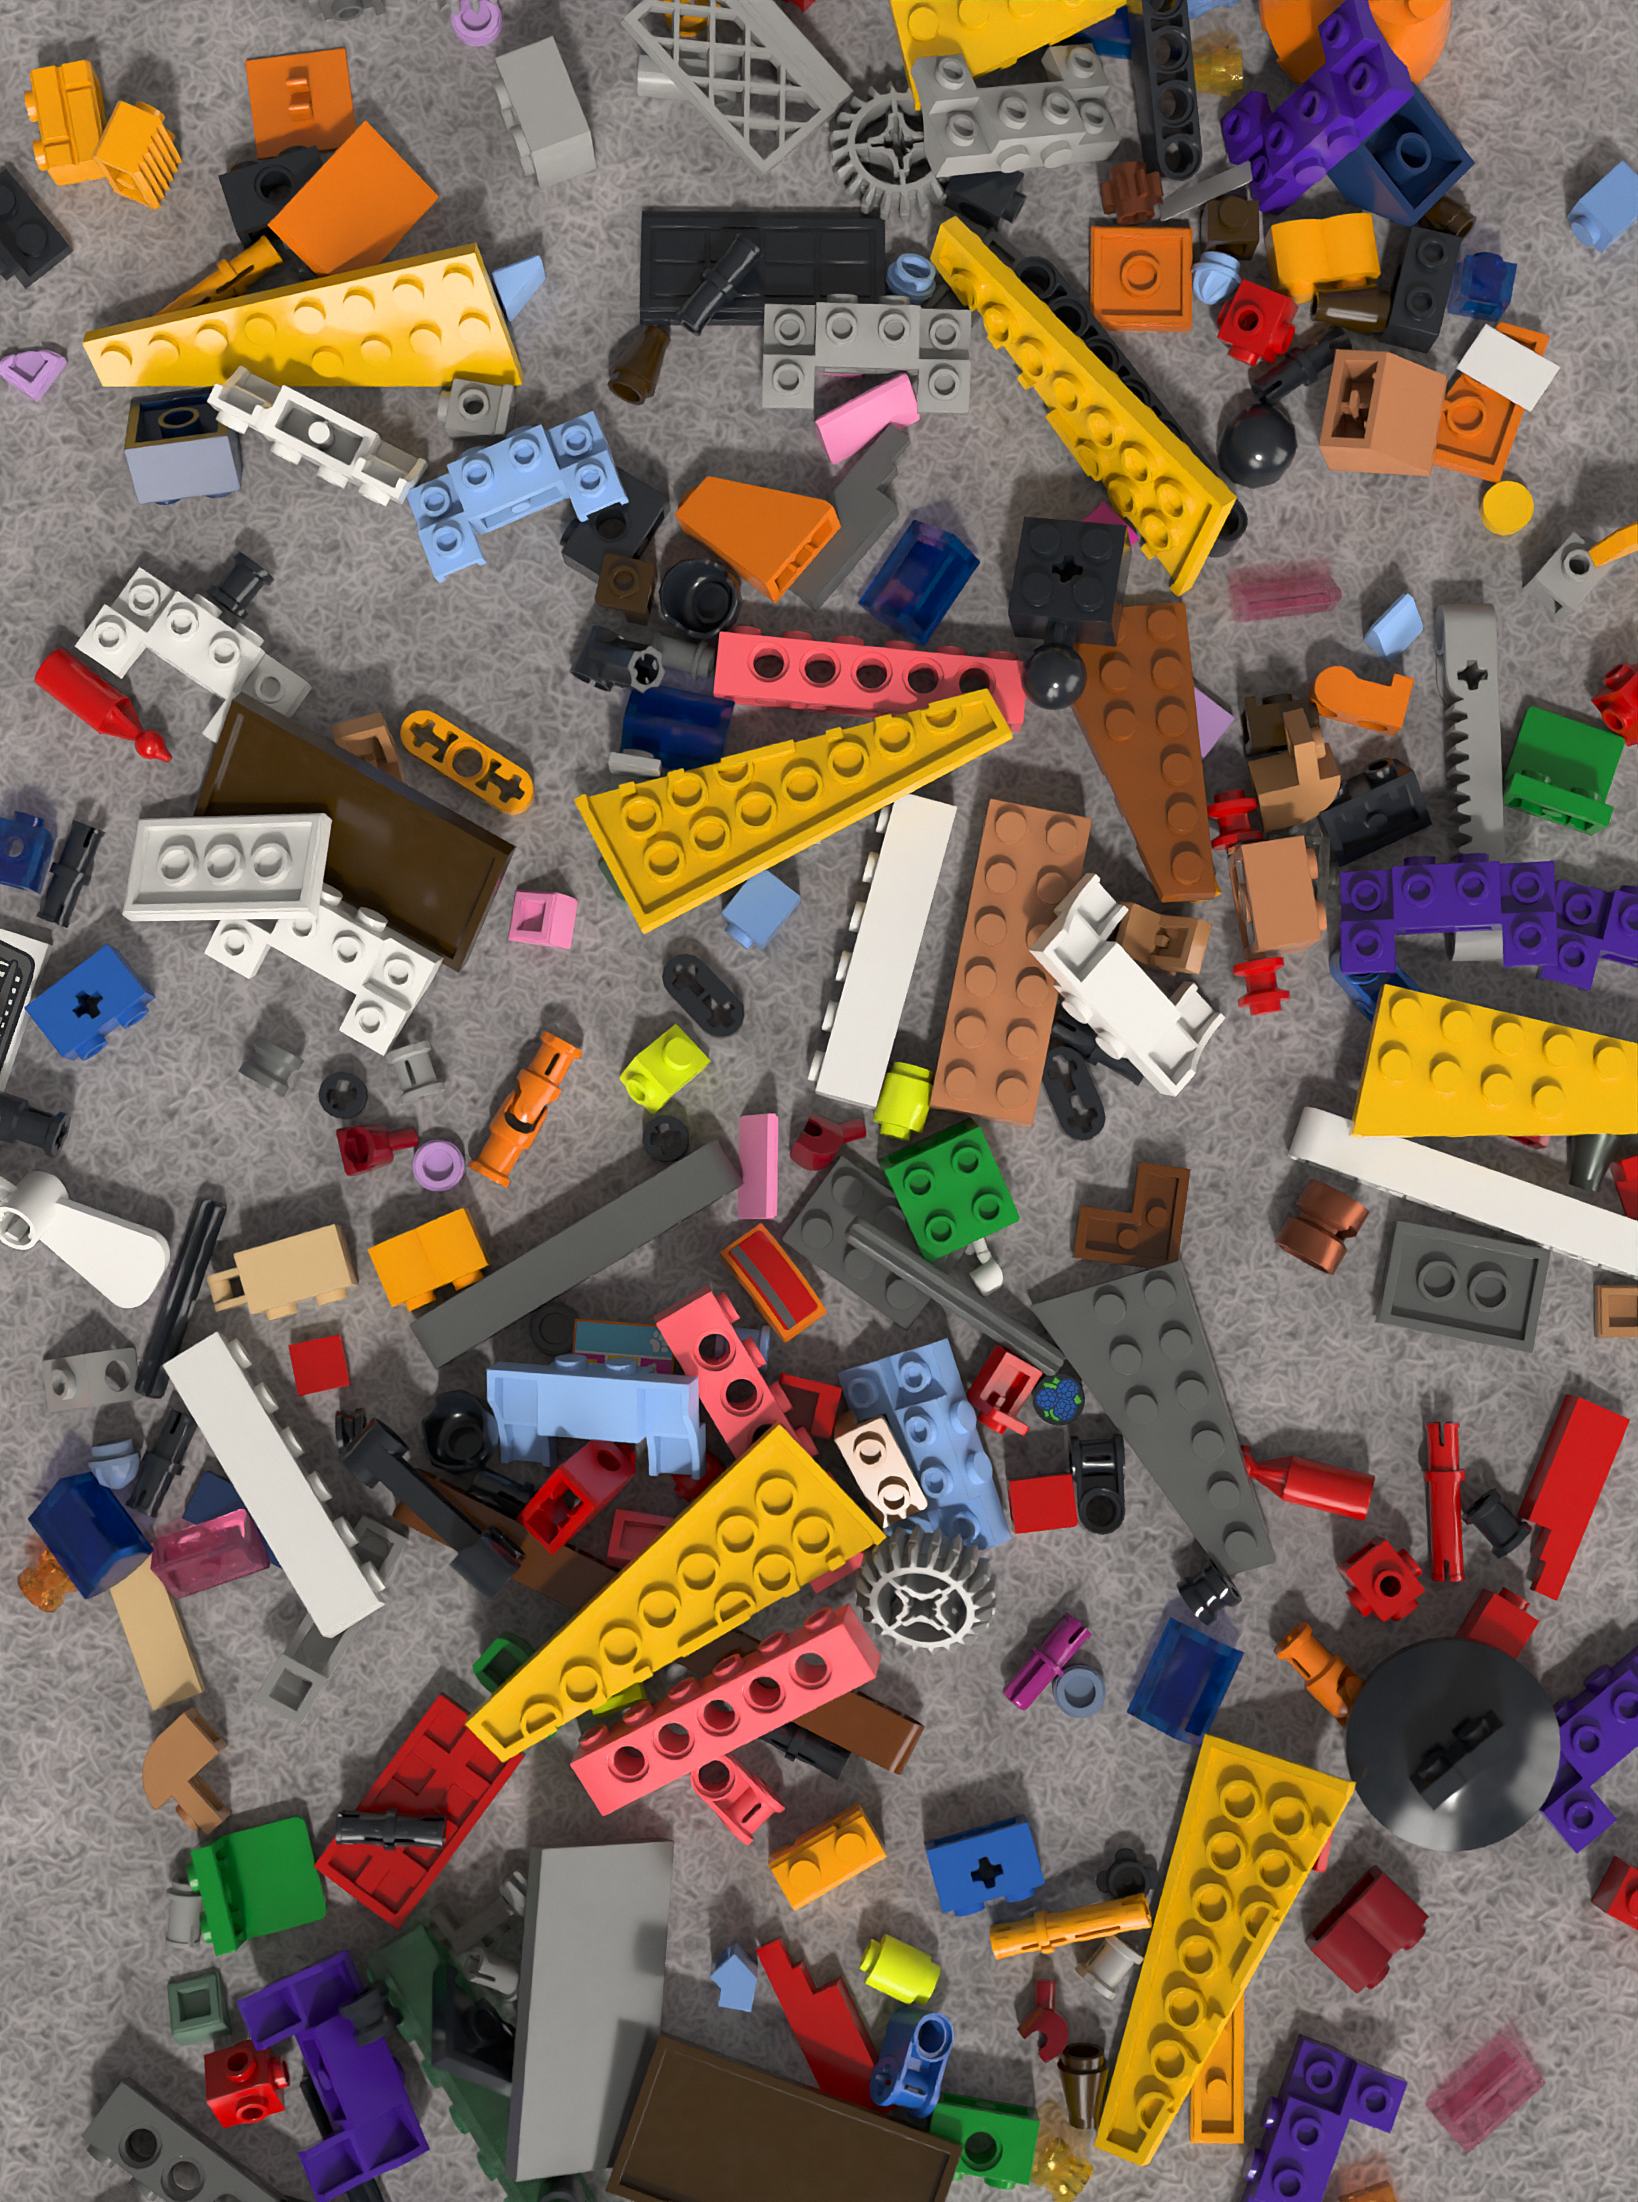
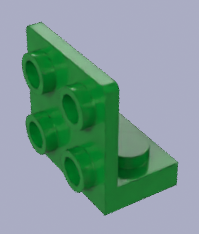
(1562, 771)
(949, 1189)

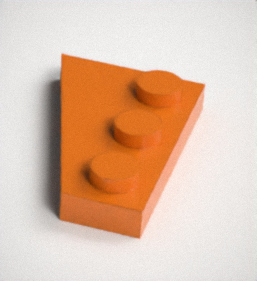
(1479, 422)

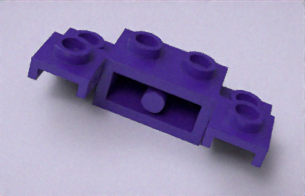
(1324, 116)
(1448, 899)
(1592, 927)
(1594, 1736)
(356, 2084)
(1310, 2120)

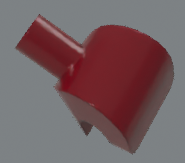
(824, 1140)
(372, 1146)
(1046, 2019)

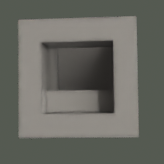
(488, 425)

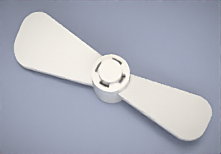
(108, 1251)

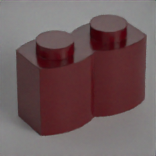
(1367, 1930)

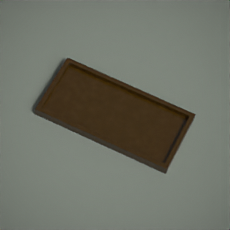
(386, 841)
(750, 2135)

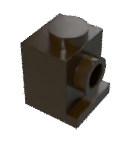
(1230, 221)
(1264, 725)

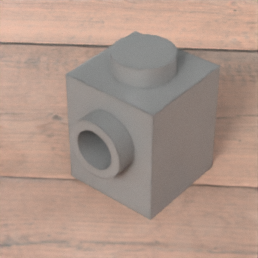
(1566, 576)

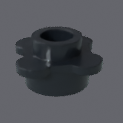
(1127, 1864)

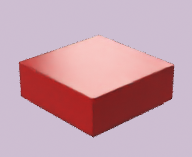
(320, 1365)

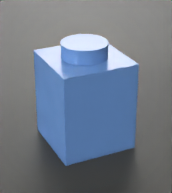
(1606, 209)
(759, 910)

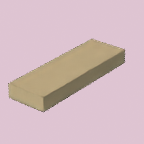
(156, 1638)

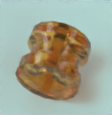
(45, 1583)

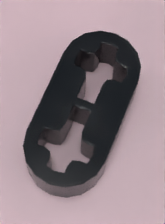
(694, 1005)
(1083, 1089)

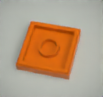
(1141, 278)

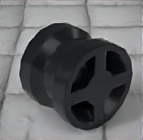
(1208, 1592)
(371, 2013)

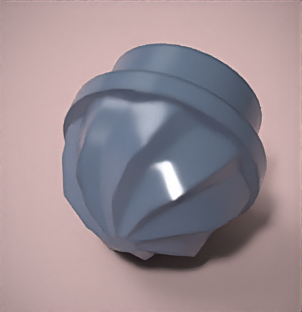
(114, 1462)

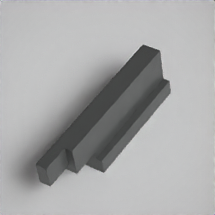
(863, 517)

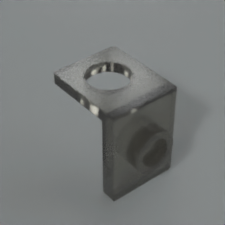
(1326, 867)

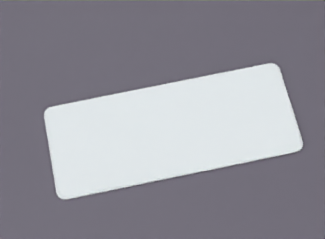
(1206, 190)

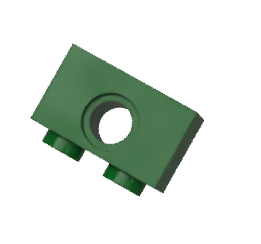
(1014, 2135)

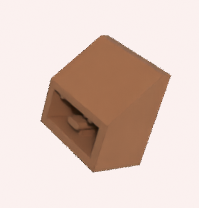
(1381, 414)

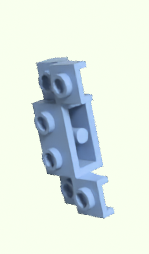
(512, 481)
(597, 1403)
(938, 1438)

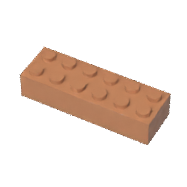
(999, 991)

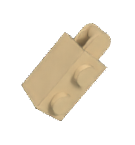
(288, 1273)

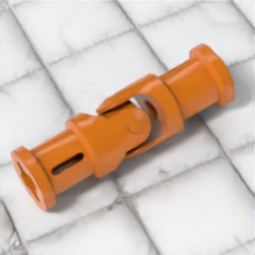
(526, 1106)
(1325, 1675)

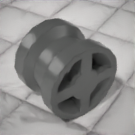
(271, 1066)

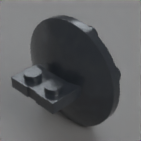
(1452, 1744)

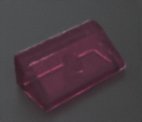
(1284, 598)
(209, 1554)
(1485, 2093)

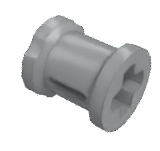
(415, 1072)
(1109, 1964)

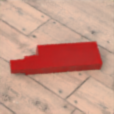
(1569, 1486)
(824, 2026)

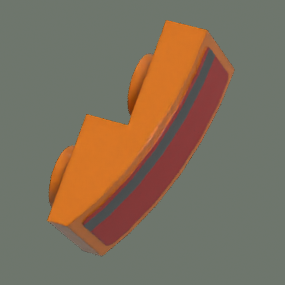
(773, 1282)

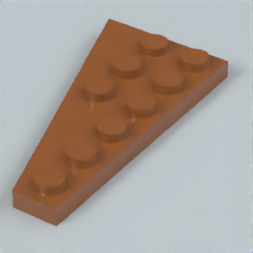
(1147, 744)

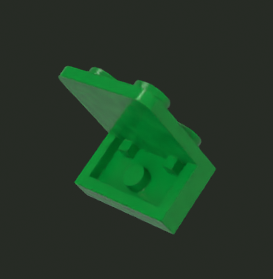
(256, 1882)

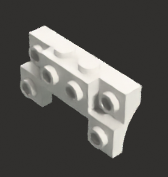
(319, 435)
(193, 642)
(346, 947)
(1117, 996)

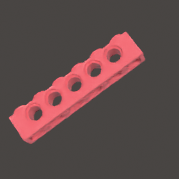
(847, 655)
(683, 1329)
(617, 1778)

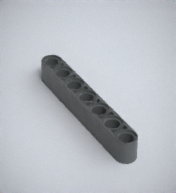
(576, 1254)

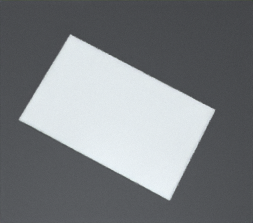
(1508, 367)

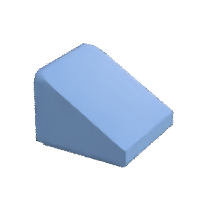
(518, 283)
(1395, 629)

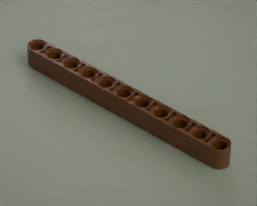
(576, 1577)

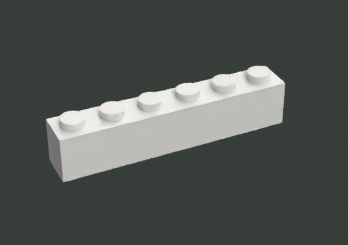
(884, 951)
(275, 1485)

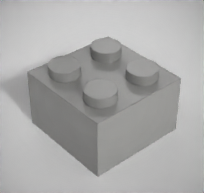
(543, 114)

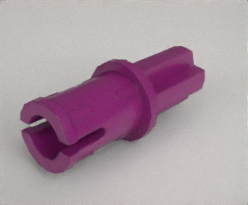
(1046, 1662)

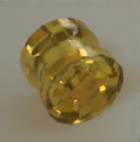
(1061, 2171)

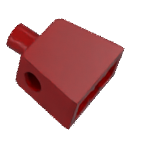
(594, 1476)

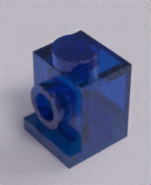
(1482, 279)
(31, 866)

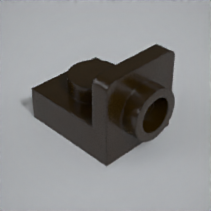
(627, 587)

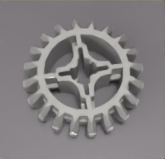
(878, 155)
(926, 1576)

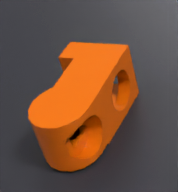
(1361, 702)

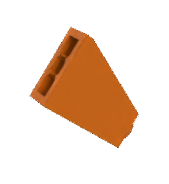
(757, 530)

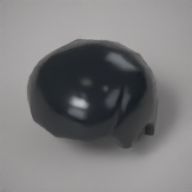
(1256, 446)
(700, 598)
(460, 1432)

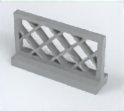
(776, 41)

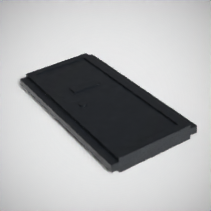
(800, 265)

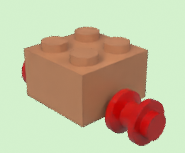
(1270, 899)

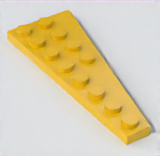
(366, 327)

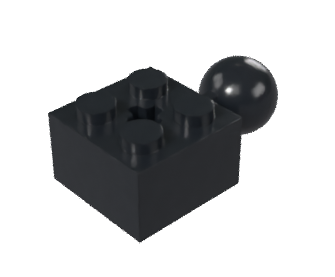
(1063, 614)

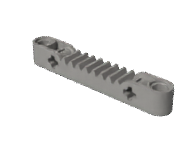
(1469, 642)

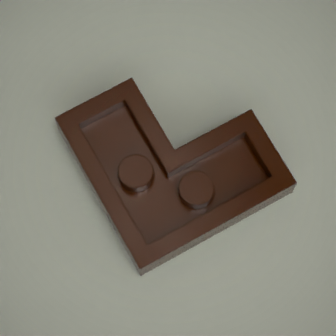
(1145, 1235)

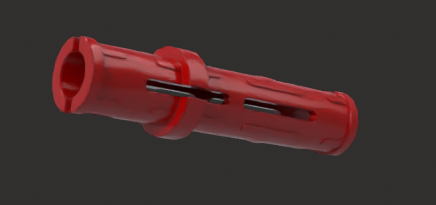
(1445, 1500)

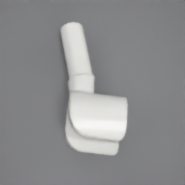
(989, 1275)

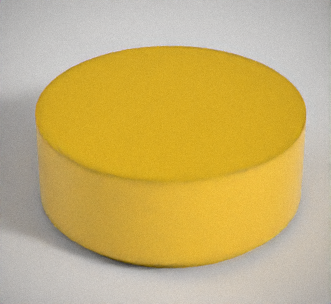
(1506, 508)

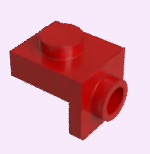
(1002, 1390)

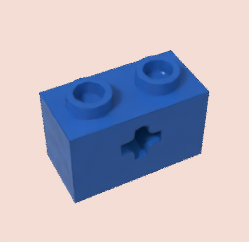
(63, 1006)
(1004, 1843)

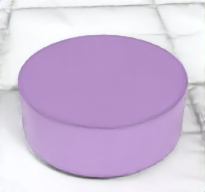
(477, 28)
(439, 1165)

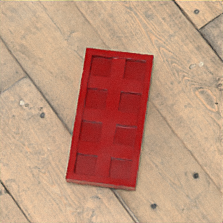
(434, 1772)

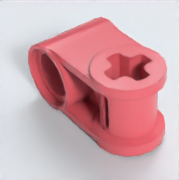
(740, 1800)

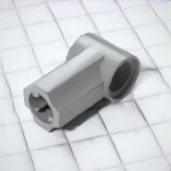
(655, 83)

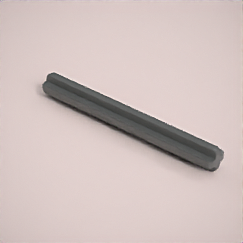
(954, 1296)

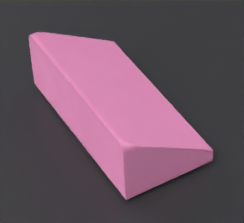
(865, 418)
(758, 1166)

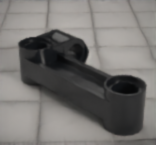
(483, 1558)

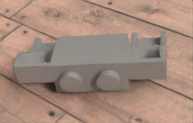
(1015, 124)
(867, 340)

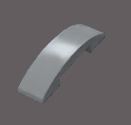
(312, 1659)

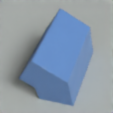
(736, 1977)

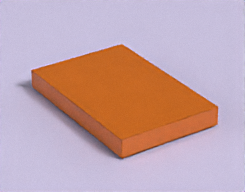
(354, 206)

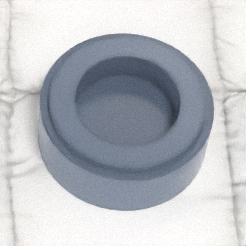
(1079, 1691)

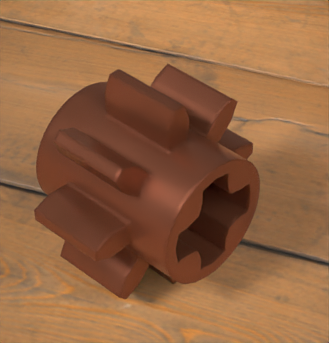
(1131, 193)

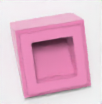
(543, 918)

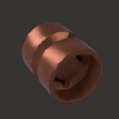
(1321, 1226)

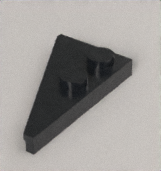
(469, 2035)

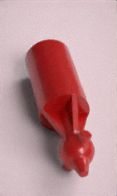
(97, 703)
(1314, 1484)

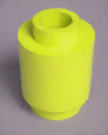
(903, 1101)
(899, 1970)

